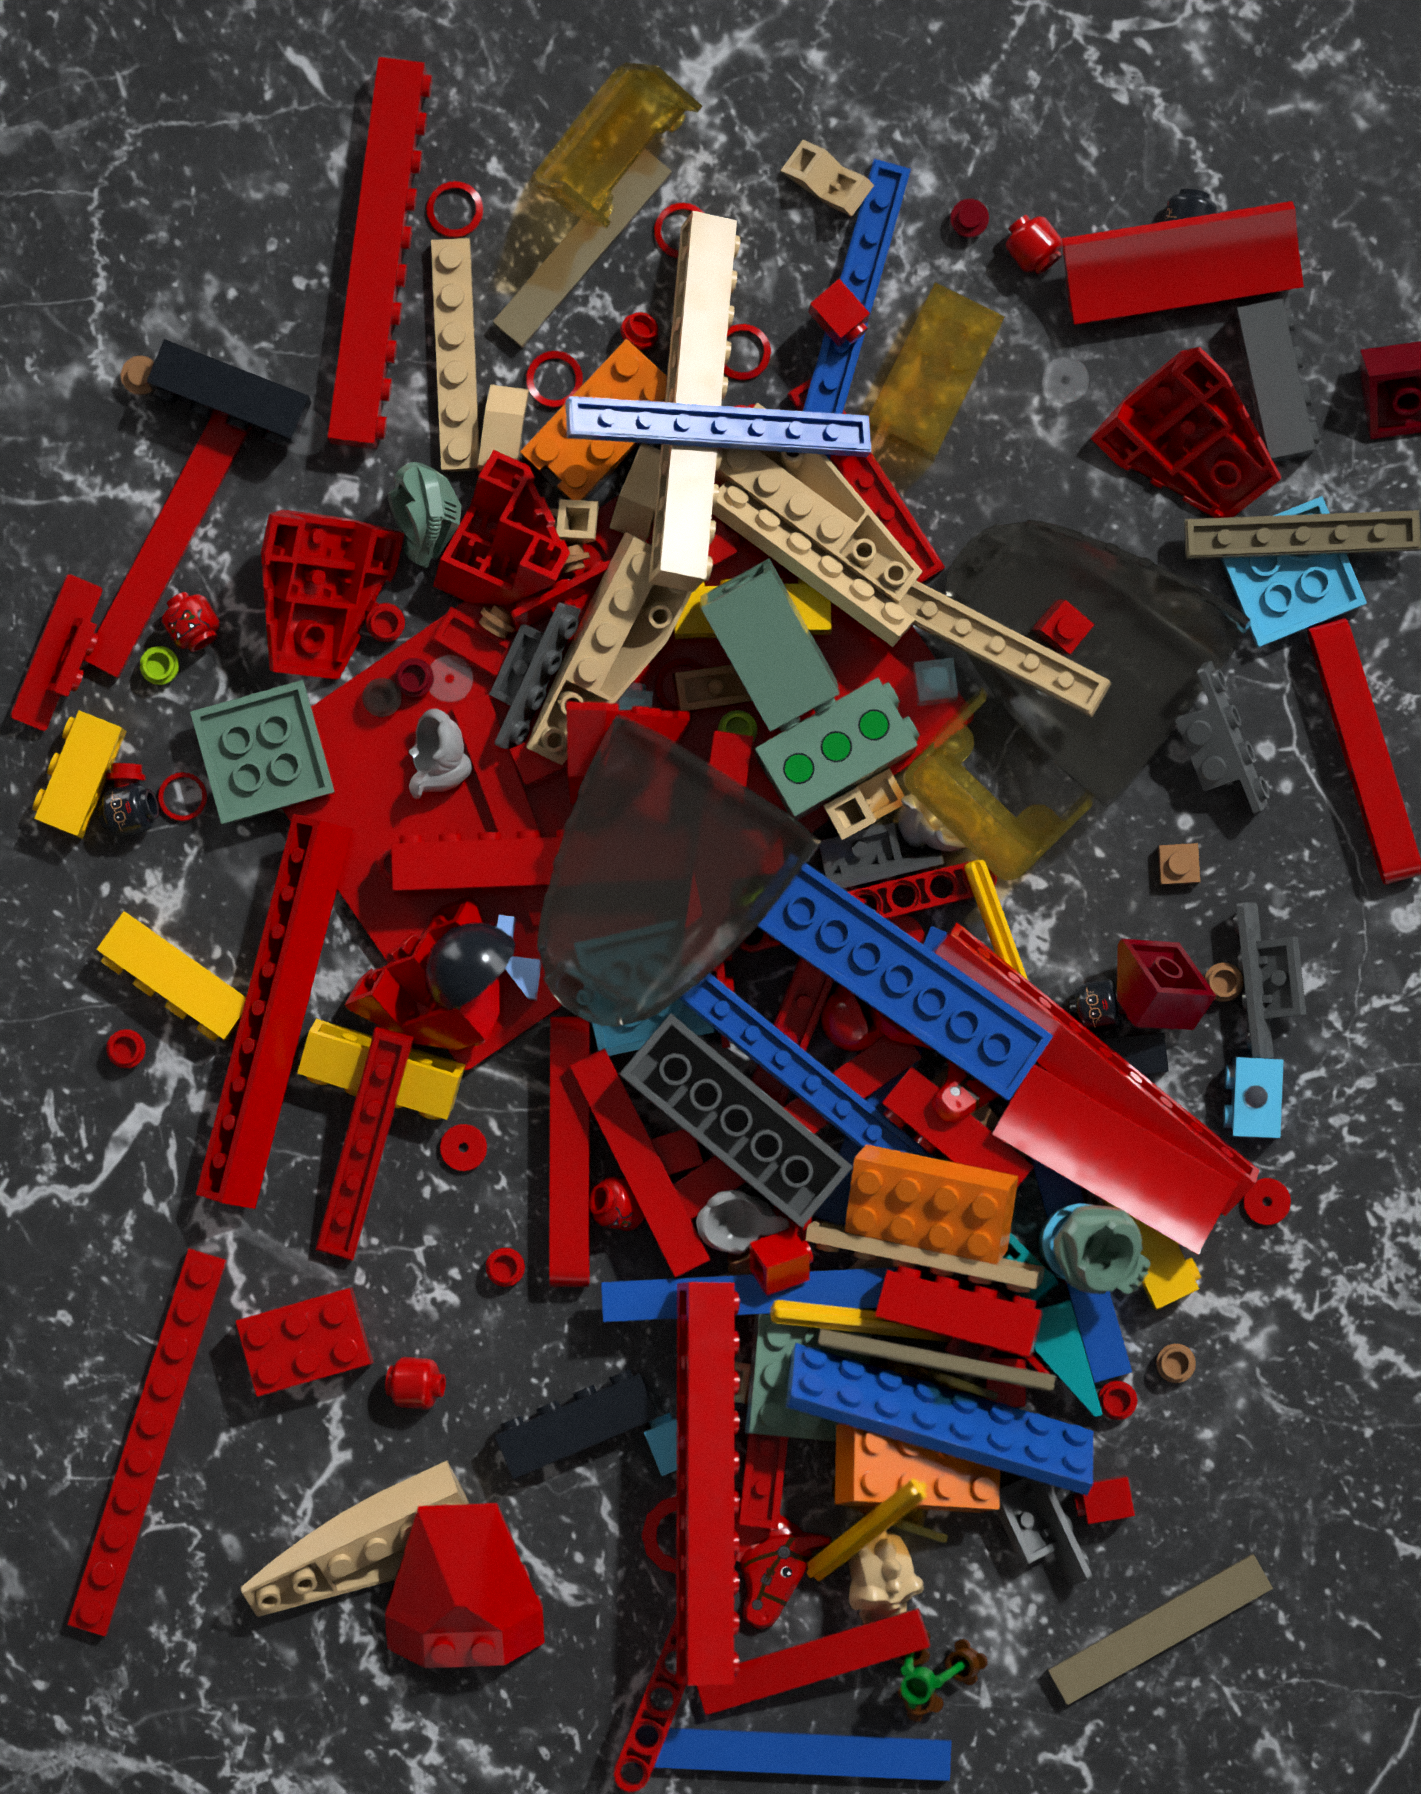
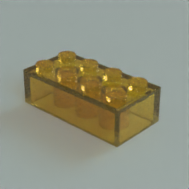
(934, 372)

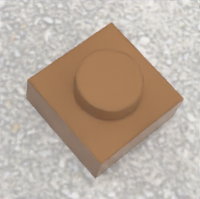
(1179, 864)

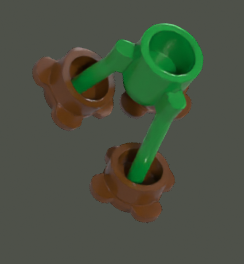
(920, 1683)

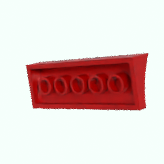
(1182, 262)
(1115, 1158)

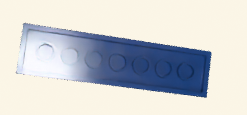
(906, 982)
(940, 1419)

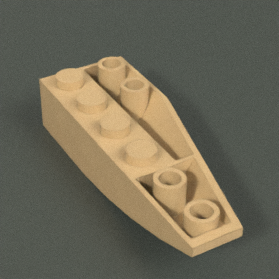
(823, 506)
(613, 643)
(354, 1547)

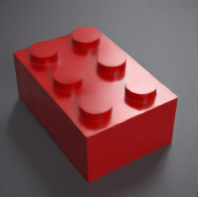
(304, 1341)

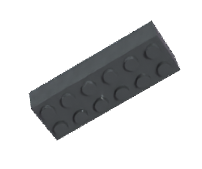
(735, 1120)

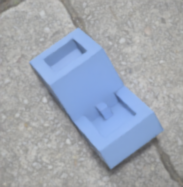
(522, 970)

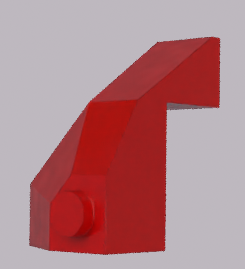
(504, 540)
(590, 722)
(399, 996)

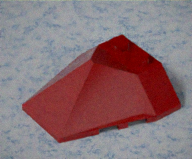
(1191, 436)
(320, 587)
(462, 1591)

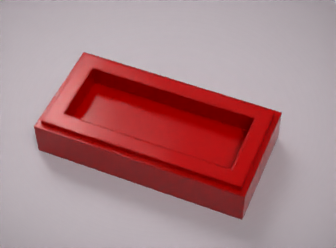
(472, 642)

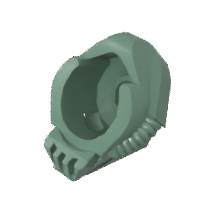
(424, 511)
(1101, 1250)

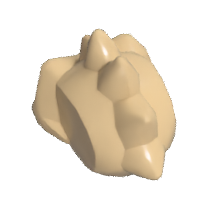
(882, 1578)

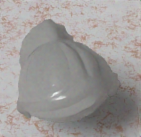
(438, 755)
(922, 827)
(735, 1219)

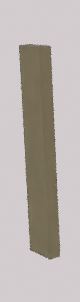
(579, 252)
(1302, 535)
(937, 1360)
(1160, 1629)

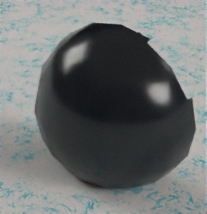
(466, 963)

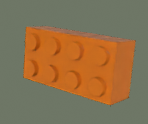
(931, 1204)
(876, 1466)

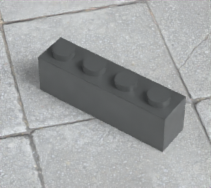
(1275, 381)

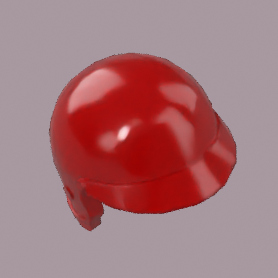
(848, 1021)

